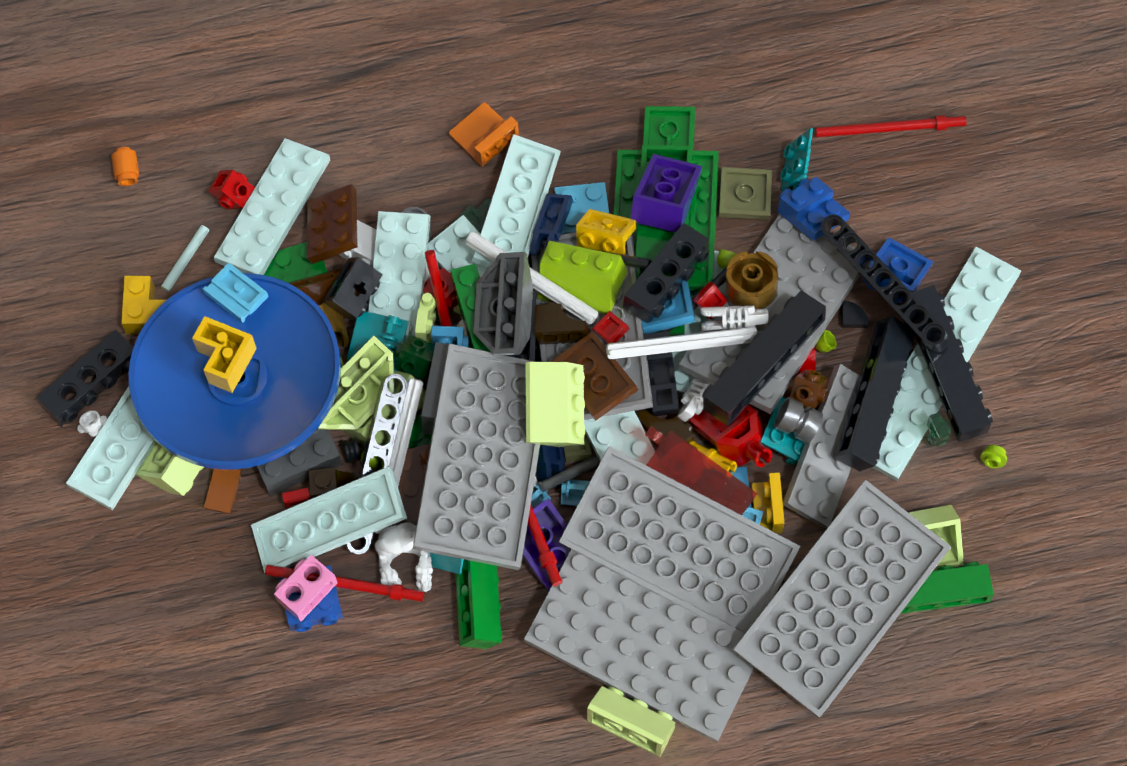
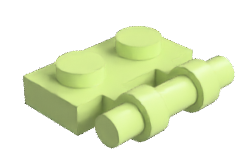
(426, 317)

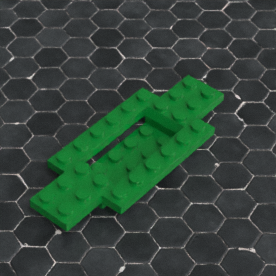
(671, 134)

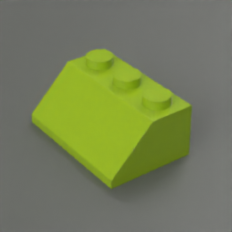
(584, 273)

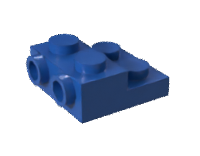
(809, 206)
(904, 263)
(325, 612)

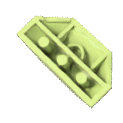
(360, 387)

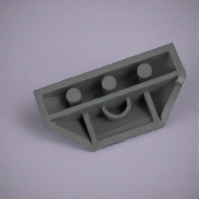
(504, 304)

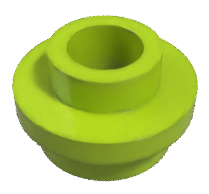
(994, 456)

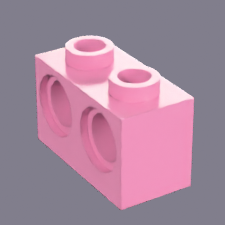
(311, 591)

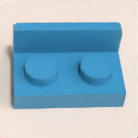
(449, 335)

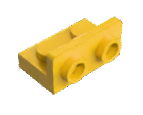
(604, 231)
(770, 502)

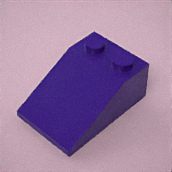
(665, 193)
(553, 528)

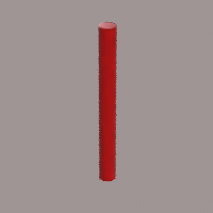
(437, 288)

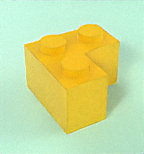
(138, 303)
(228, 352)

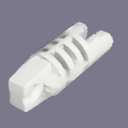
(734, 317)
(692, 399)

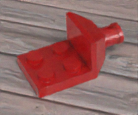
(737, 441)

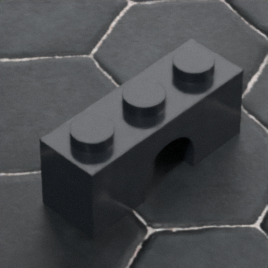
(662, 380)

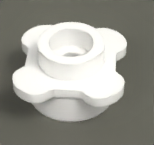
(91, 423)

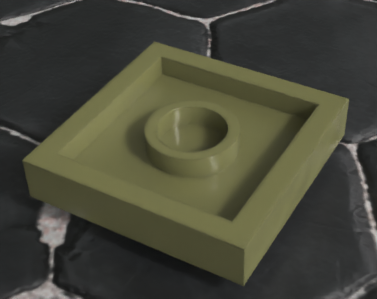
(745, 193)

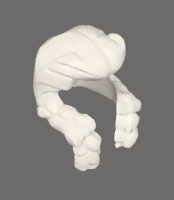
(398, 540)

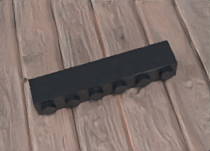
(763, 358)
(952, 373)
(875, 394)

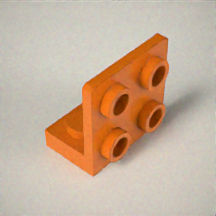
(484, 133)

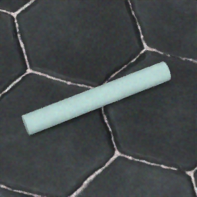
(184, 258)

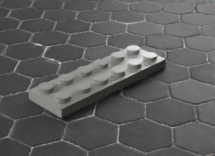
(818, 474)

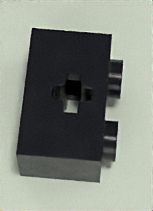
(342, 296)

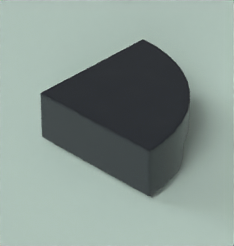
(853, 316)

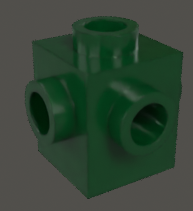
(414, 356)

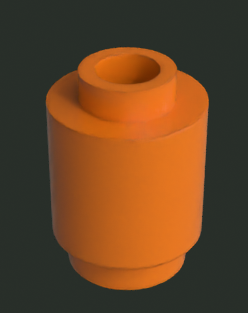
(125, 166)

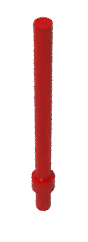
(940, 122)
(547, 557)
(396, 591)

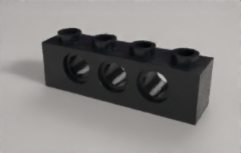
(684, 242)
(73, 380)

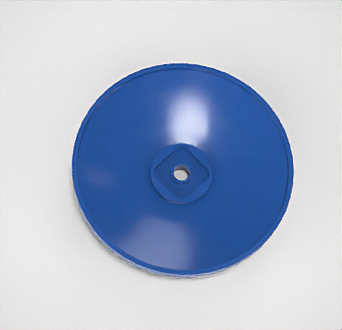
(270, 412)

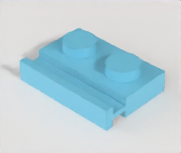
(235, 292)

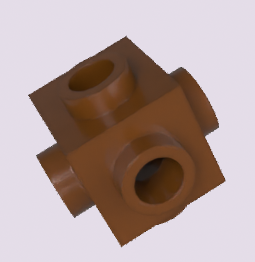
(813, 383)

